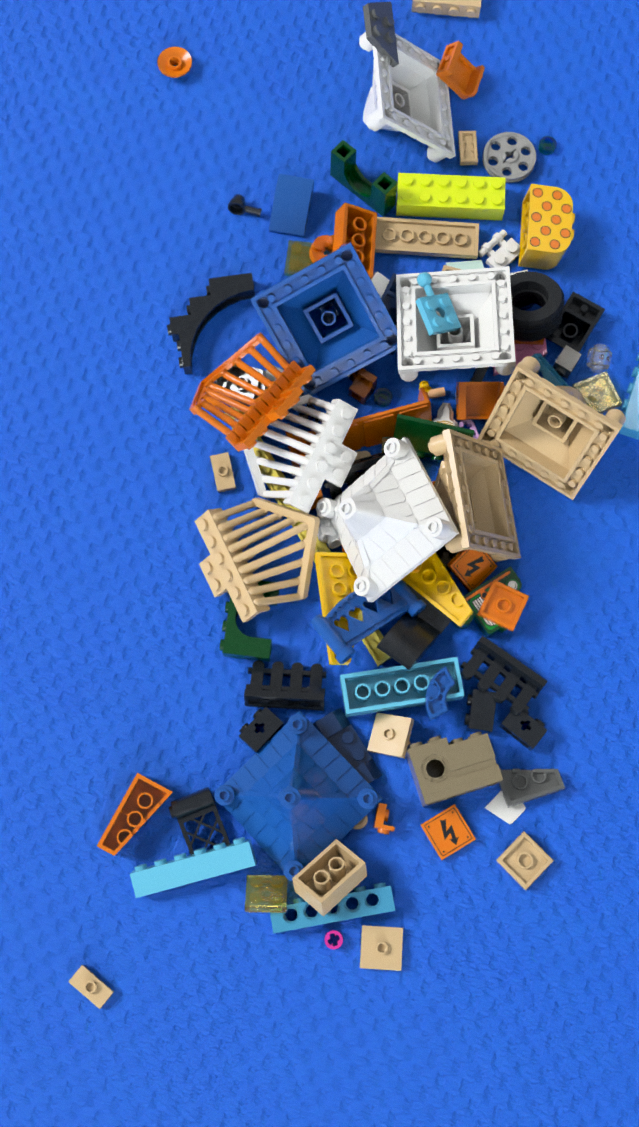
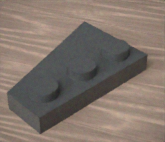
(526, 785)

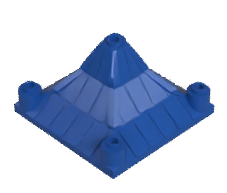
(328, 318)
(297, 795)

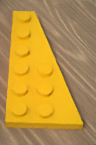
(335, 582)
(440, 589)

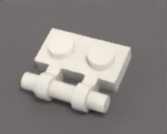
(504, 255)

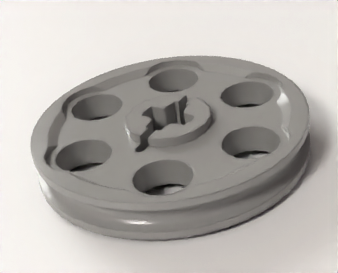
(507, 150)

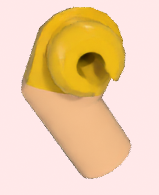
(432, 393)

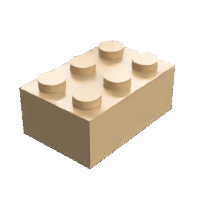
(329, 877)

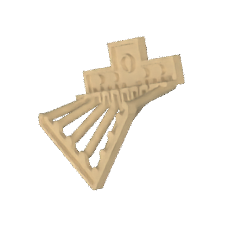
(228, 566)

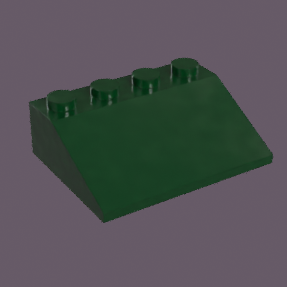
(420, 431)

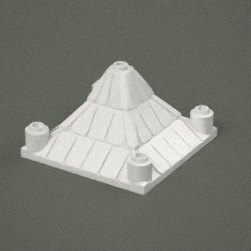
(410, 98)
(485, 316)
(389, 520)

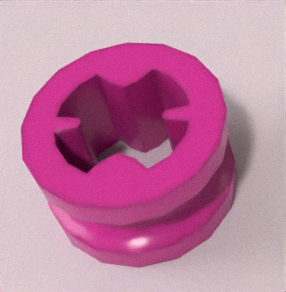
(327, 937)

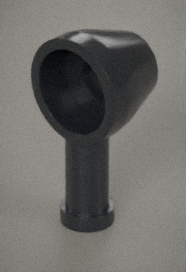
(238, 206)

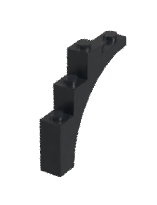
(220, 294)

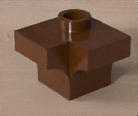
(363, 385)

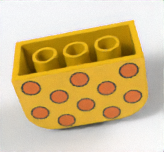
(545, 226)

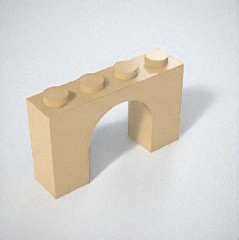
(454, 8)

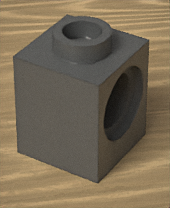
(566, 361)

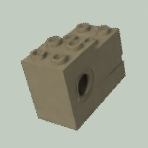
(452, 768)

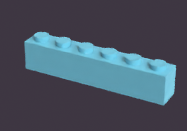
(193, 868)

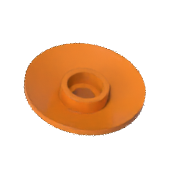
(171, 57)

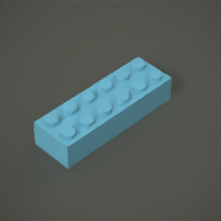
(395, 687)

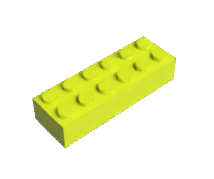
(450, 196)

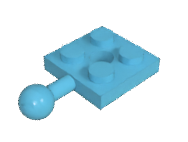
(431, 303)

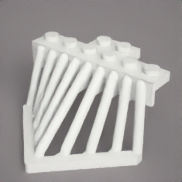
(324, 458)

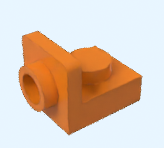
(382, 815)

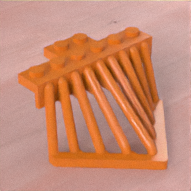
(266, 409)

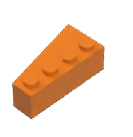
(134, 810)

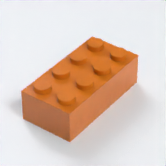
(358, 227)

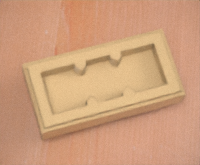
(468, 148)
(223, 472)
(91, 986)

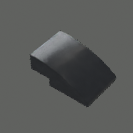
(577, 322)
(408, 640)

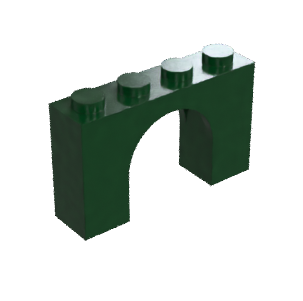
(378, 195)
(240, 645)

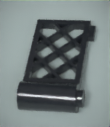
(194, 806)

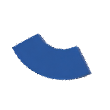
(436, 693)

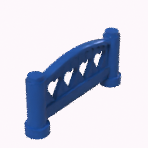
(341, 640)

